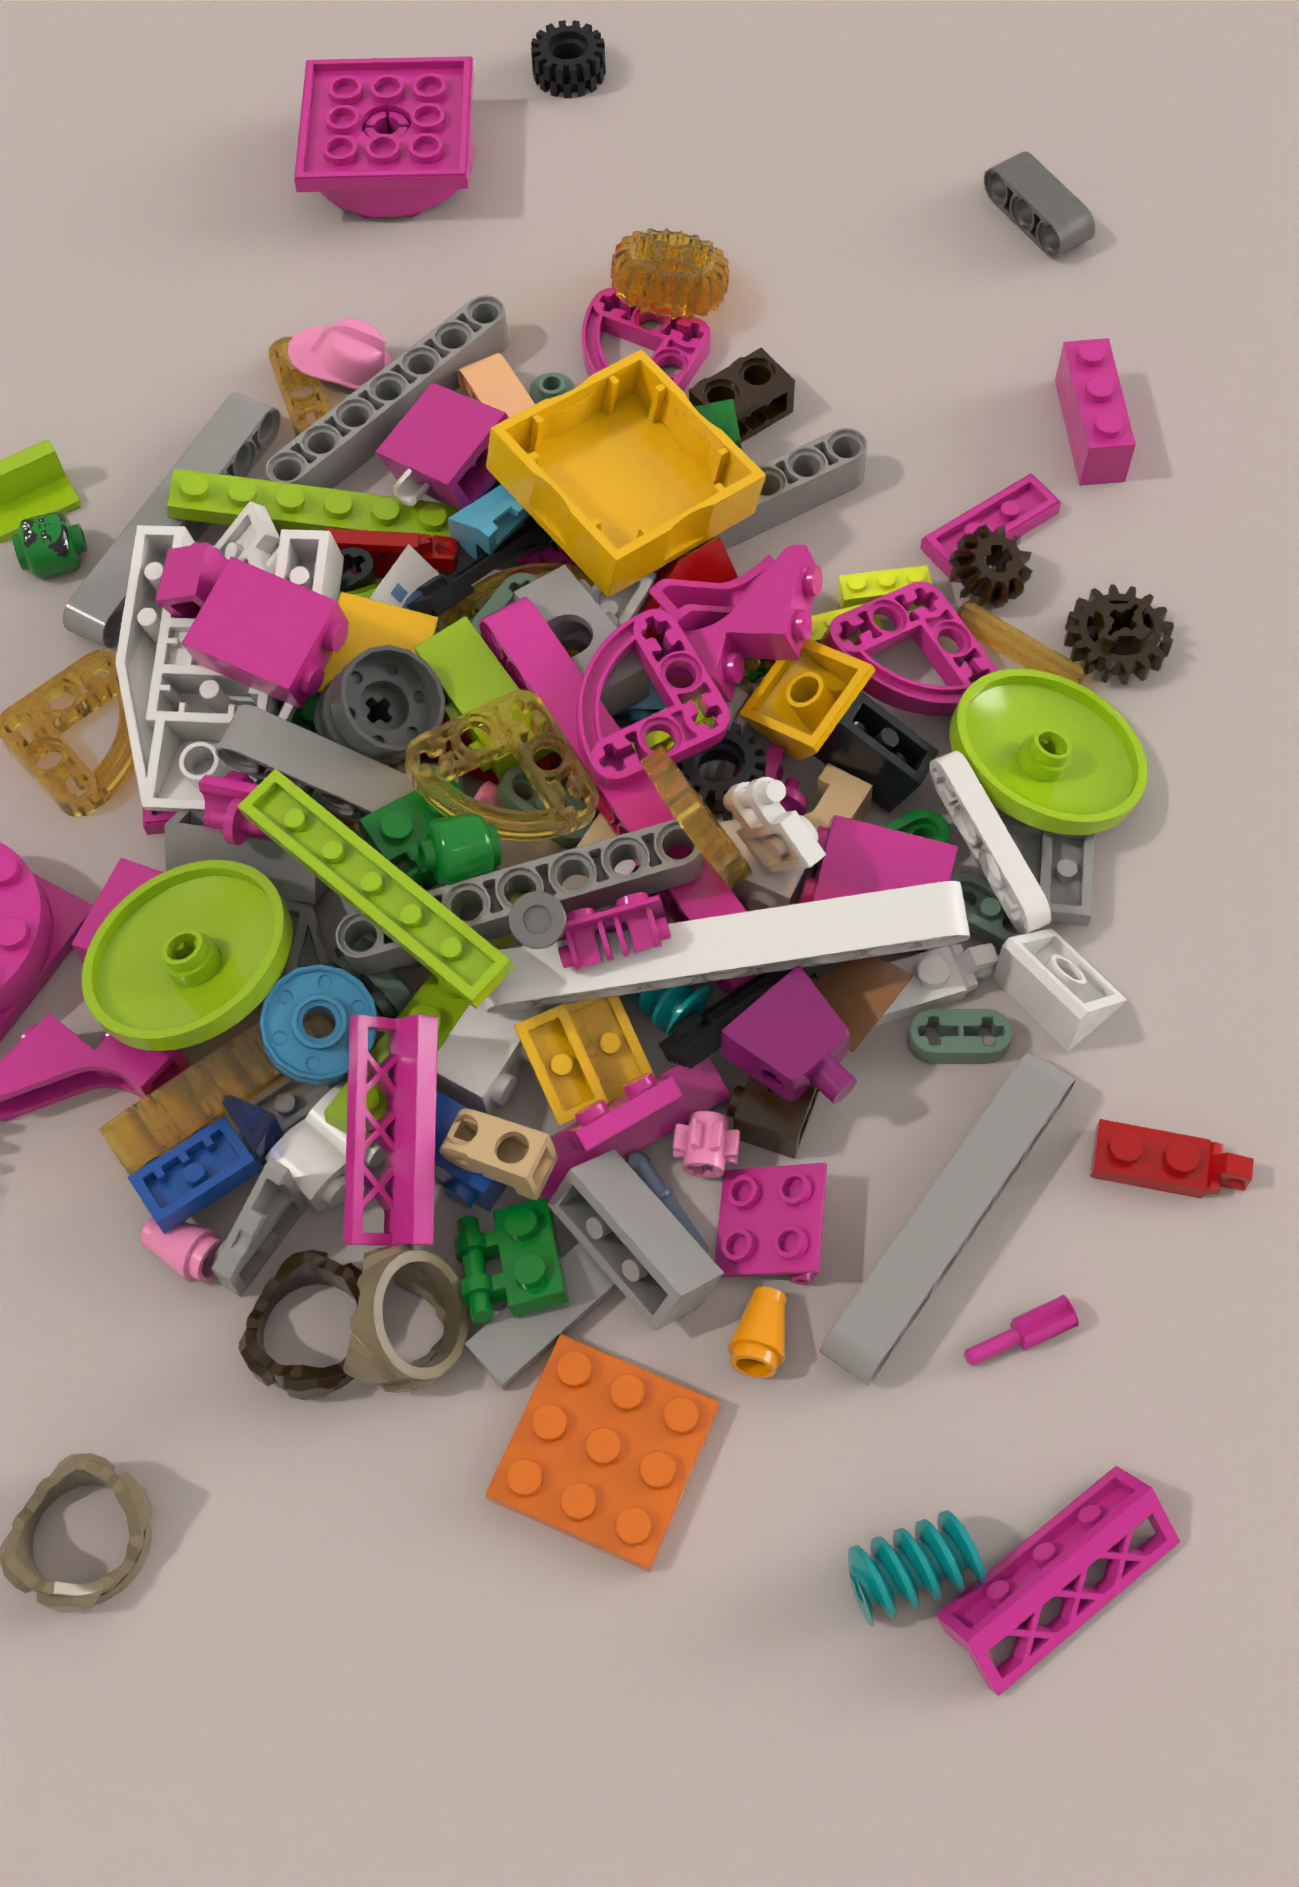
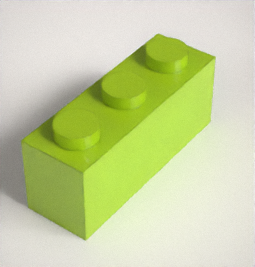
(470, 679)

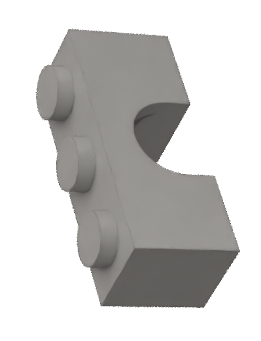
(579, 621)

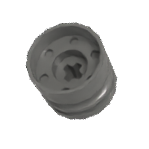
(393, 688)

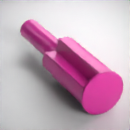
(1028, 1330)

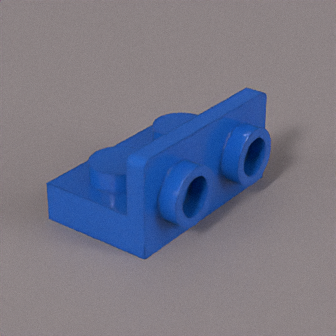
(194, 1174)

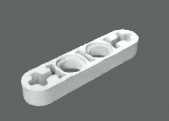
(990, 842)

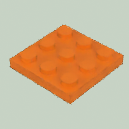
(603, 1452)

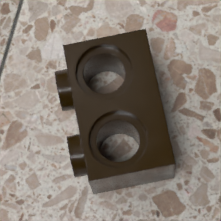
(758, 388)

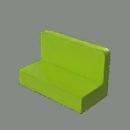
(33, 486)

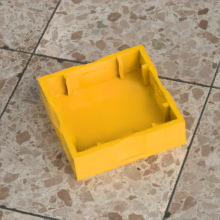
(624, 472)

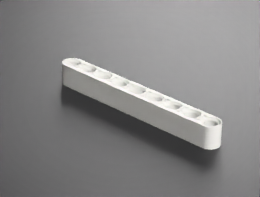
(743, 946)

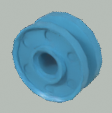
(295, 998)

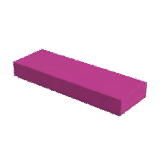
(1017, 507)

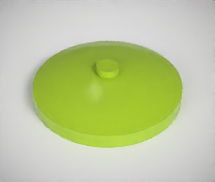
(1049, 751)
(187, 955)

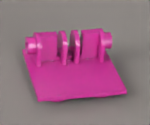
(635, 912)
(772, 1221)

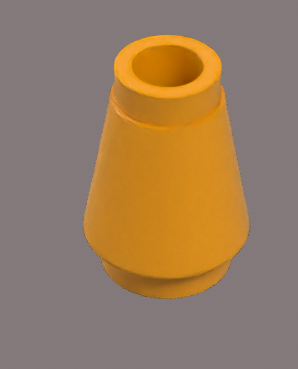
(760, 1335)

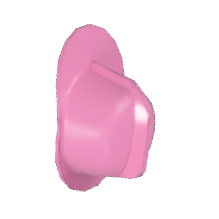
(340, 353)

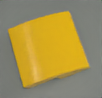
(377, 625)
(582, 1053)

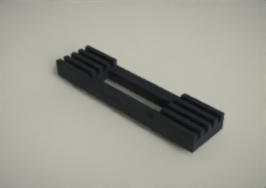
(442, 593)
(700, 1035)

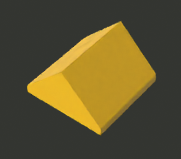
(806, 698)

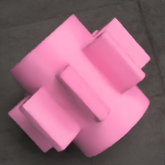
(706, 1144)

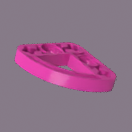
(675, 343)
(924, 627)
(676, 720)

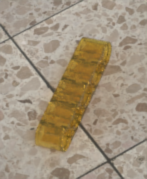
(196, 1096)

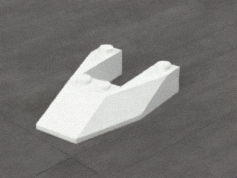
(170, 701)

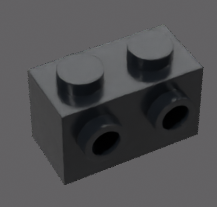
(878, 751)

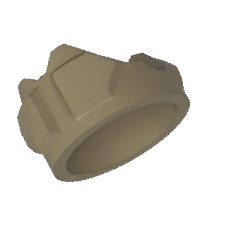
(370, 1353)
(17, 1548)

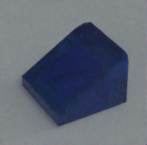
(256, 1126)

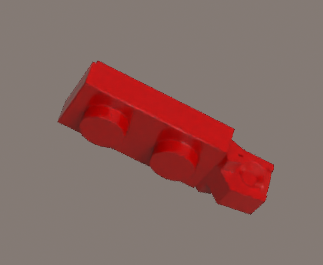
(386, 548)
(1166, 1161)

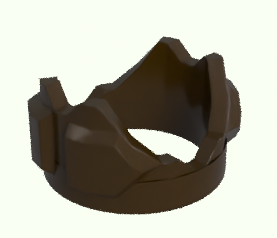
(295, 1272)

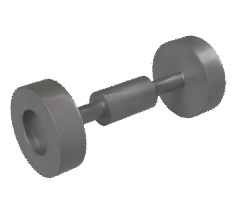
(537, 920)

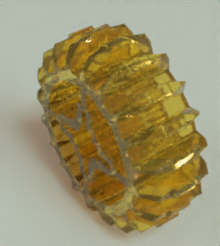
(669, 273)

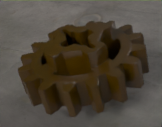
(1122, 636)

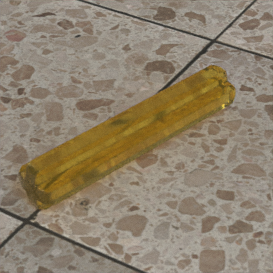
(1017, 644)

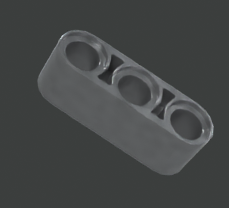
(1039, 204)

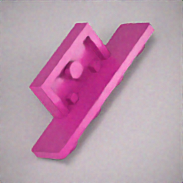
(636, 1118)

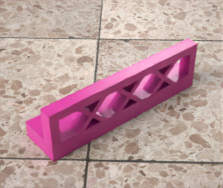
(408, 1134)
(1056, 1564)

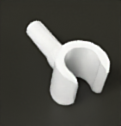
(408, 490)

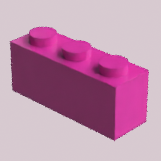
(1094, 412)

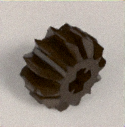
(972, 565)

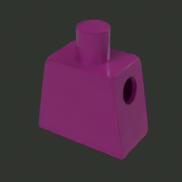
(791, 1041)

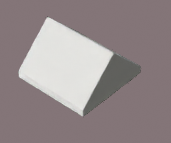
(1055, 985)

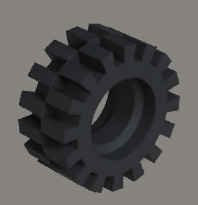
(584, 54)
(733, 748)

